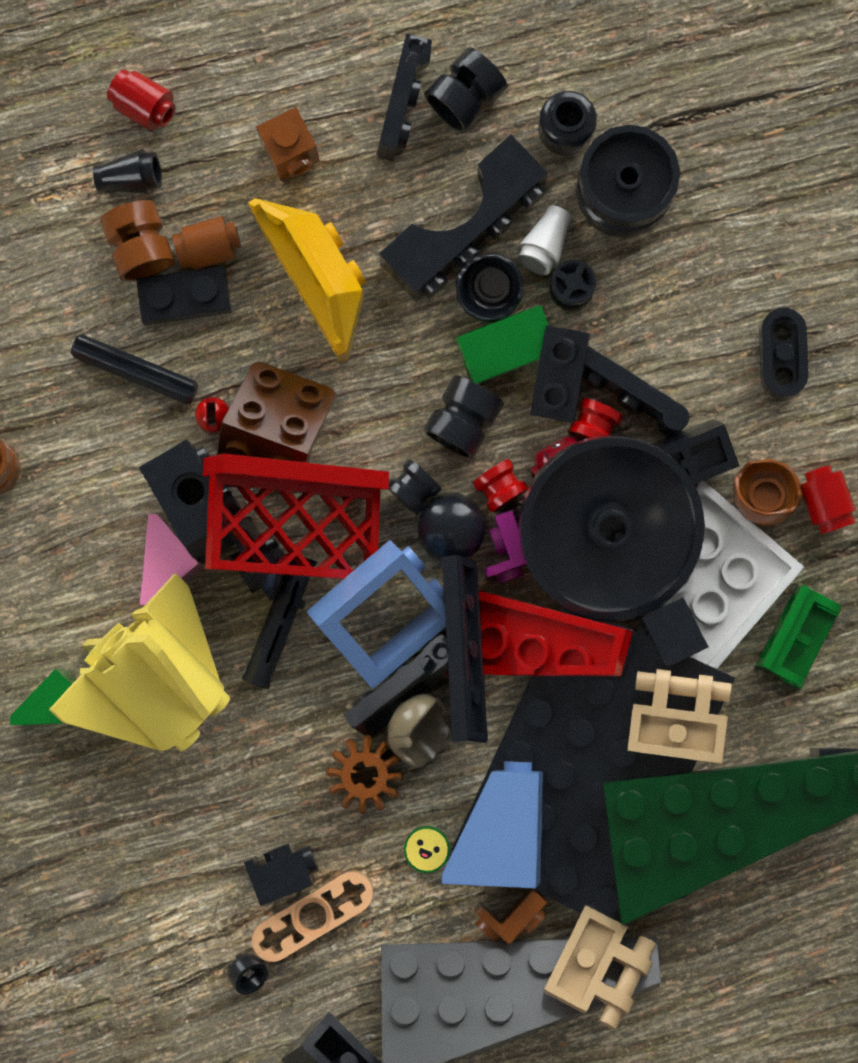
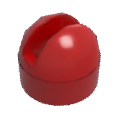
(201, 414)

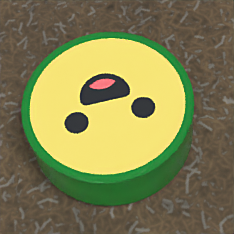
(426, 849)

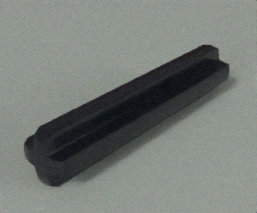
(134, 369)

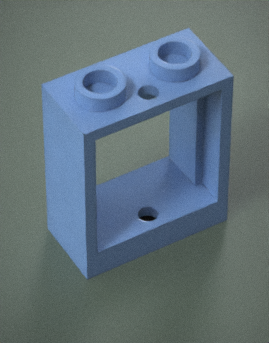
(357, 588)

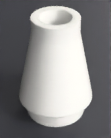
(544, 243)

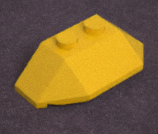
(316, 269)

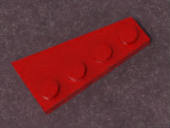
(547, 642)

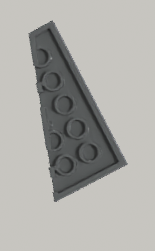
(475, 996)

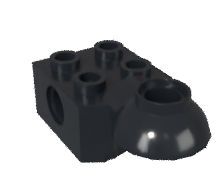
(172, 479)

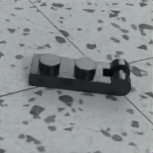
(634, 393)

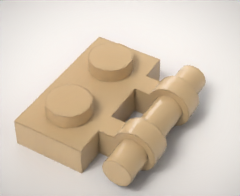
(675, 731)
(585, 961)

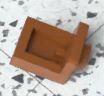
(523, 915)

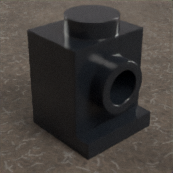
(282, 872)

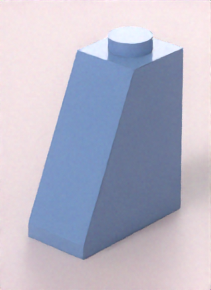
(502, 833)

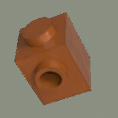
(288, 144)

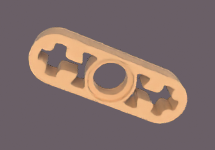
(277, 923)

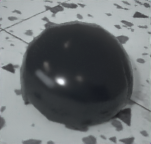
(489, 287)
(451, 526)

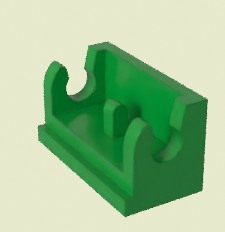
(502, 344)
(798, 636)

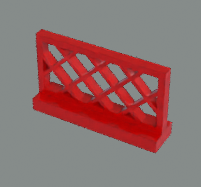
(290, 478)

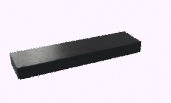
(464, 650)

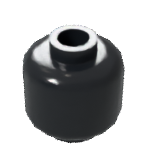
(576, 114)

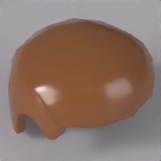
(766, 492)

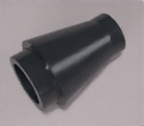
(131, 173)

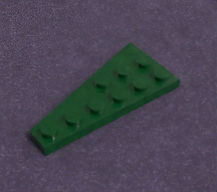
(705, 824)

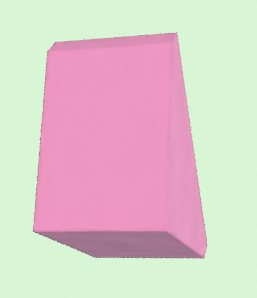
(163, 558)

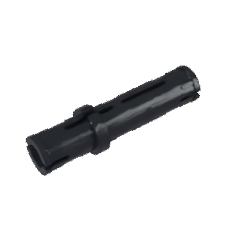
(276, 629)

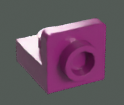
(506, 540)

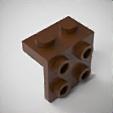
(275, 415)

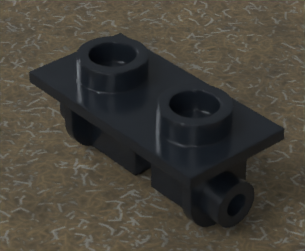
(560, 374)

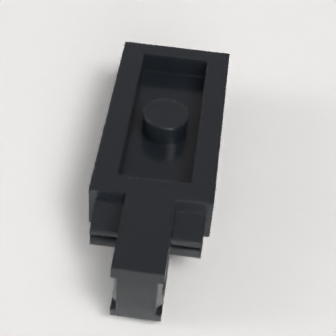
(405, 92)
(375, 708)

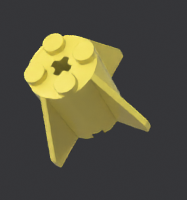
(148, 678)

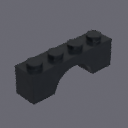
(424, 257)

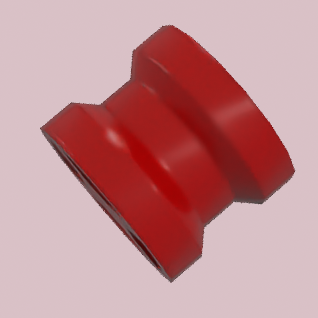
(594, 420)
(500, 485)

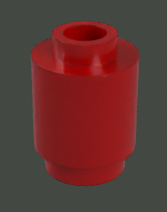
(141, 99)
(828, 499)

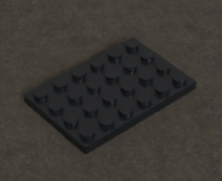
(579, 738)

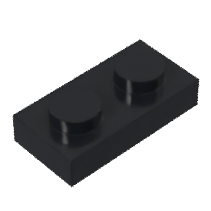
(183, 295)

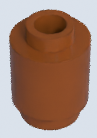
(206, 243)

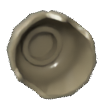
(418, 730)

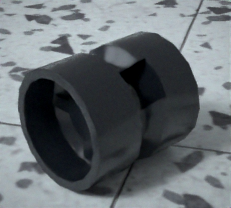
(470, 86)
(462, 419)

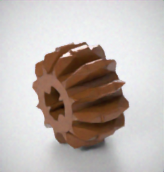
(360, 789)

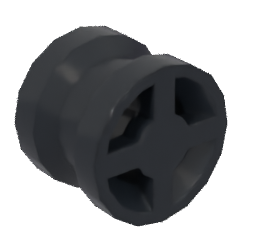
(577, 277)
(413, 487)

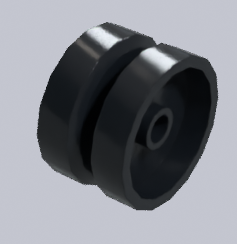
(652, 179)

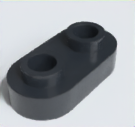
(784, 355)

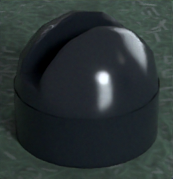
(254, 980)

